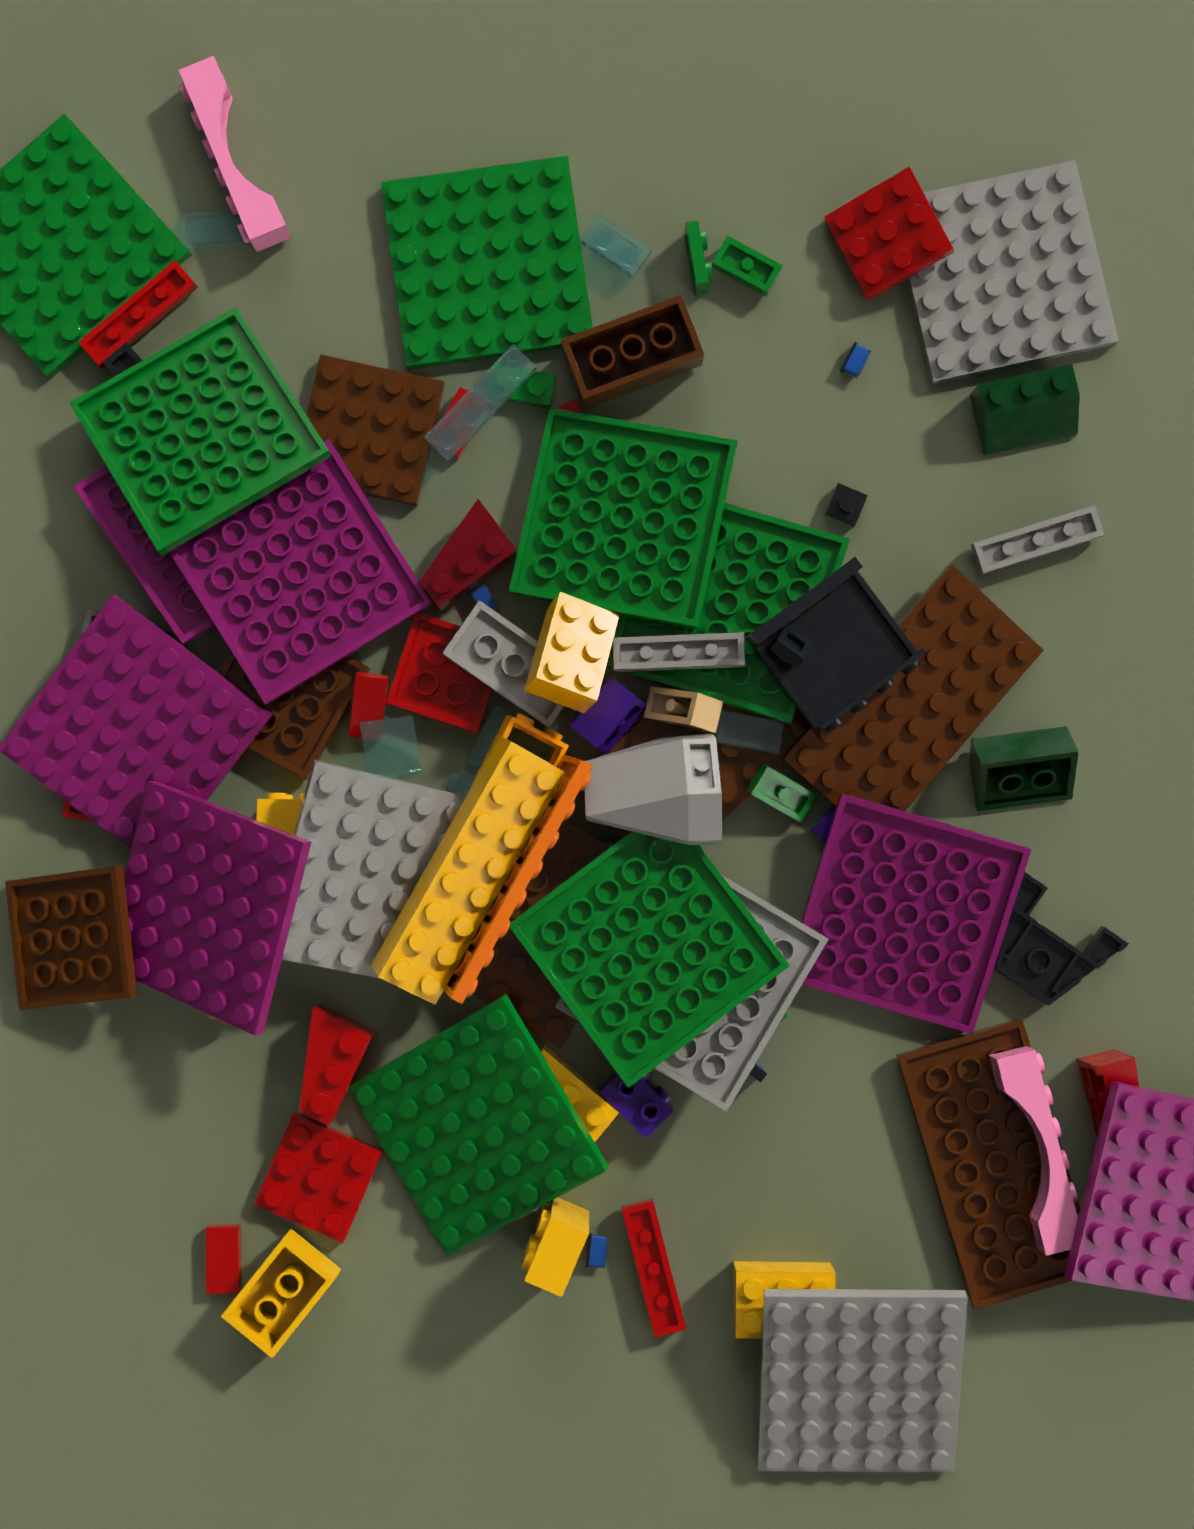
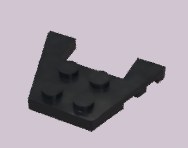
(1041, 959)

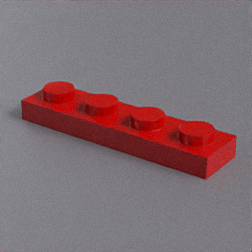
(139, 313)
(653, 1268)

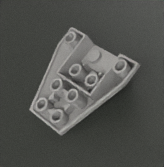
(660, 789)

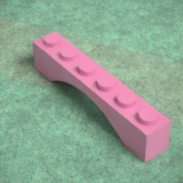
(211, 98)
(1054, 1212)

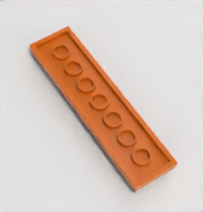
(513, 893)

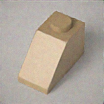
(683, 709)

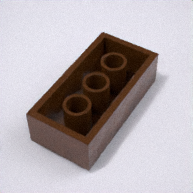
(632, 352)

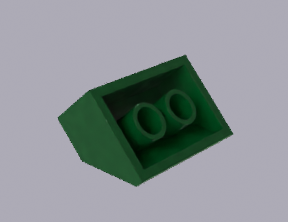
(1026, 409)
(1023, 768)

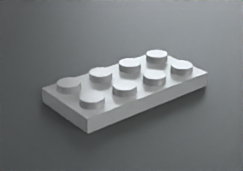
(500, 659)

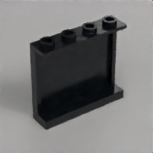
(851, 652)

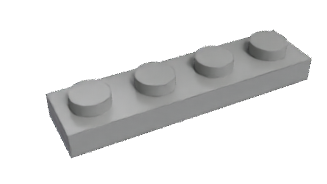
(1037, 540)
(679, 652)

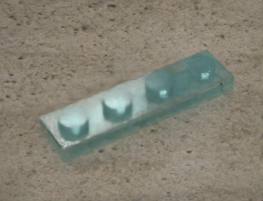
(480, 402)

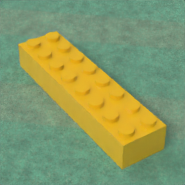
(467, 871)

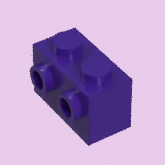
(609, 716)
(640, 1103)

